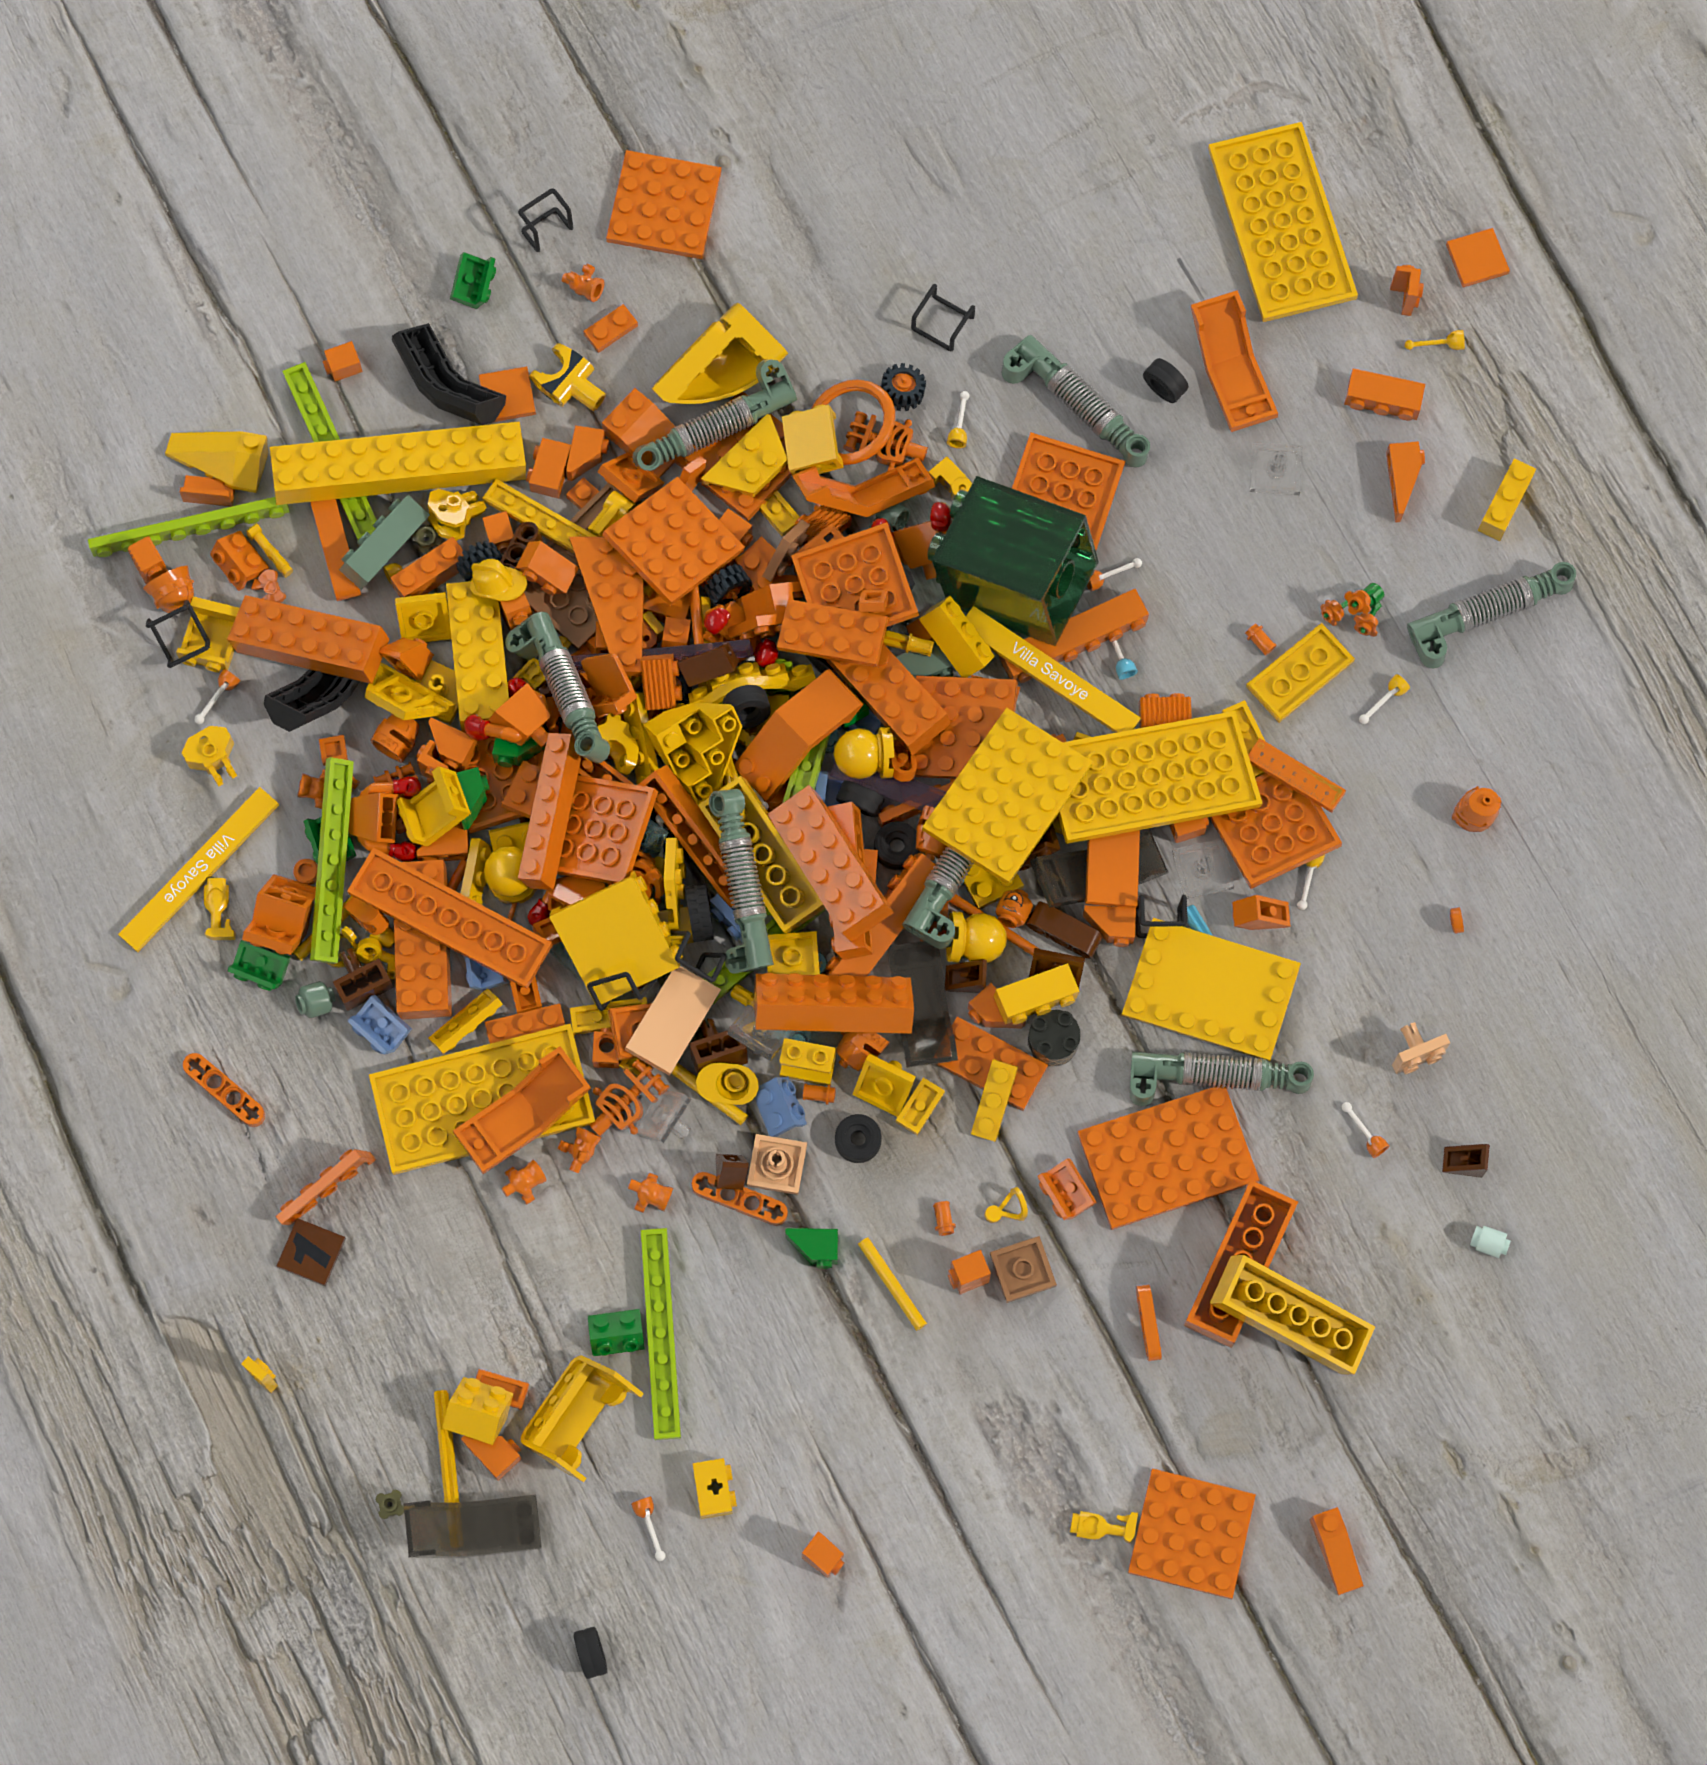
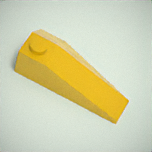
(228, 456)

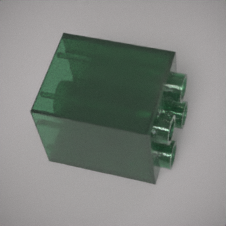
(1014, 558)

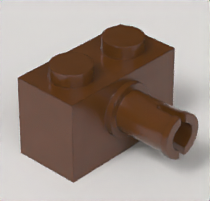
(361, 980)
(716, 1048)

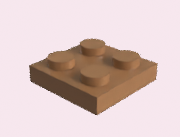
(788, 546)
(1023, 1269)

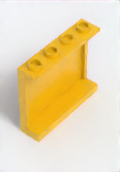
(616, 934)

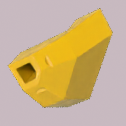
(696, 744)

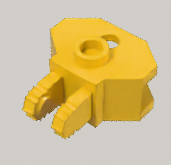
(453, 511)
(210, 752)

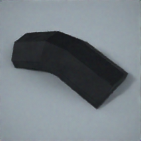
(439, 380)
(307, 699)

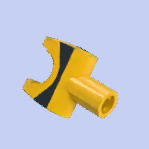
(569, 380)

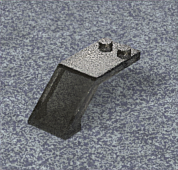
(1064, 874)
(932, 1031)
(472, 1527)

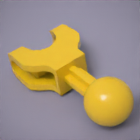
(622, 744)

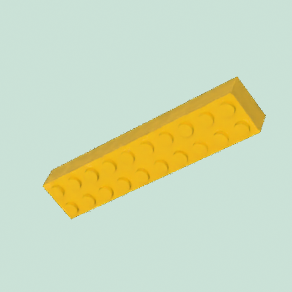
(397, 463)

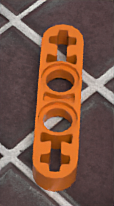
(226, 1087)
(737, 1202)

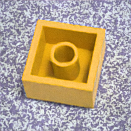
(477, 1410)

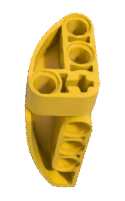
(720, 361)

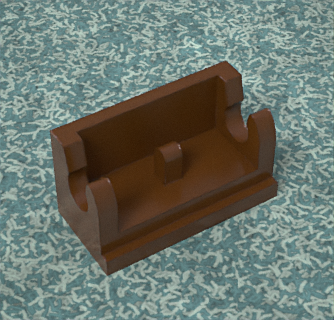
(708, 665)

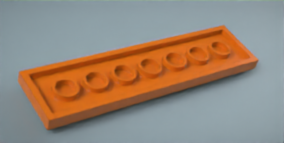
(450, 918)

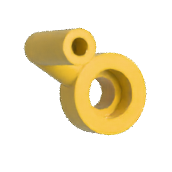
(368, 955)

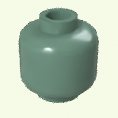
(315, 999)

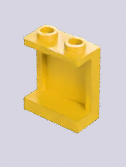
(811, 440)
(217, 622)
(434, 808)
(807, 1062)

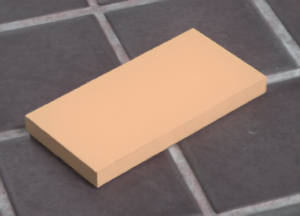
(672, 1020)

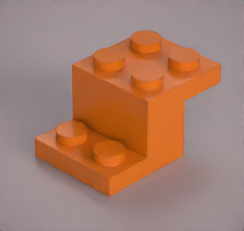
(765, 610)
(281, 915)

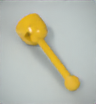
(1454, 340)

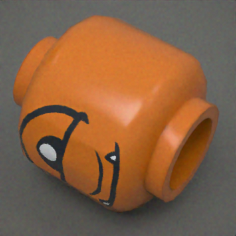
(1014, 908)

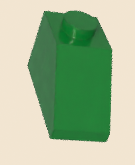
(509, 754)
(474, 791)
(816, 1245)

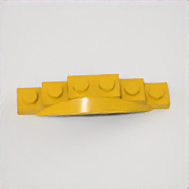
(772, 677)

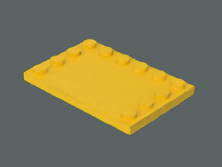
(1211, 990)

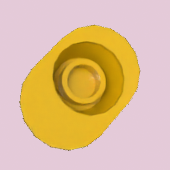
(497, 581)
(727, 1083)

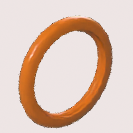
(888, 418)

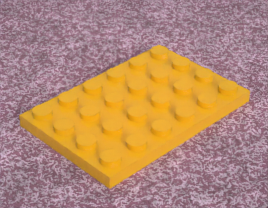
(1007, 796)

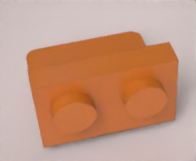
(609, 683)

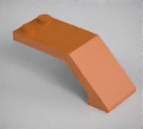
(1231, 361)
(870, 495)
(795, 731)
(523, 1111)

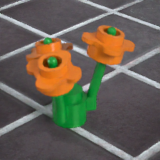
(1357, 602)

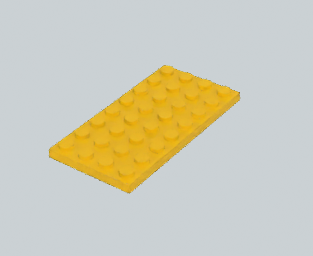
(1282, 222)
(1160, 777)
(433, 1097)

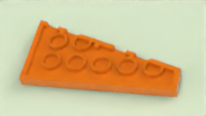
(616, 598)

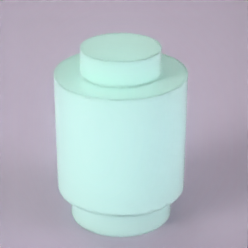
(1490, 1241)

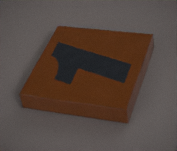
(311, 1252)

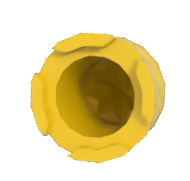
(863, 753)
(502, 876)
(976, 937)

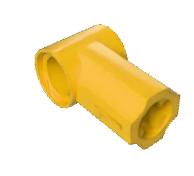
(613, 509)

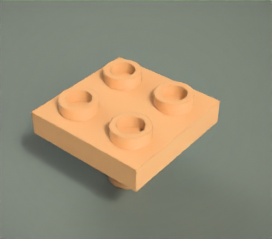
(1419, 1050)
(777, 1164)

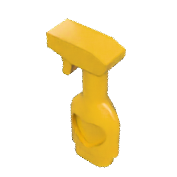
(272, 553)
(216, 901)
(1094, 1526)

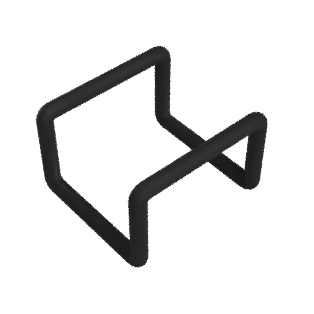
(530, 225)
(969, 314)
(151, 624)
(1140, 917)
(696, 970)
(639, 996)

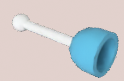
(1124, 665)

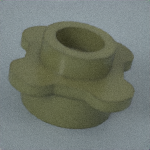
(421, 534)
(395, 1509)

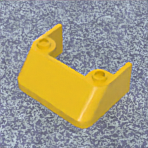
(572, 1410)

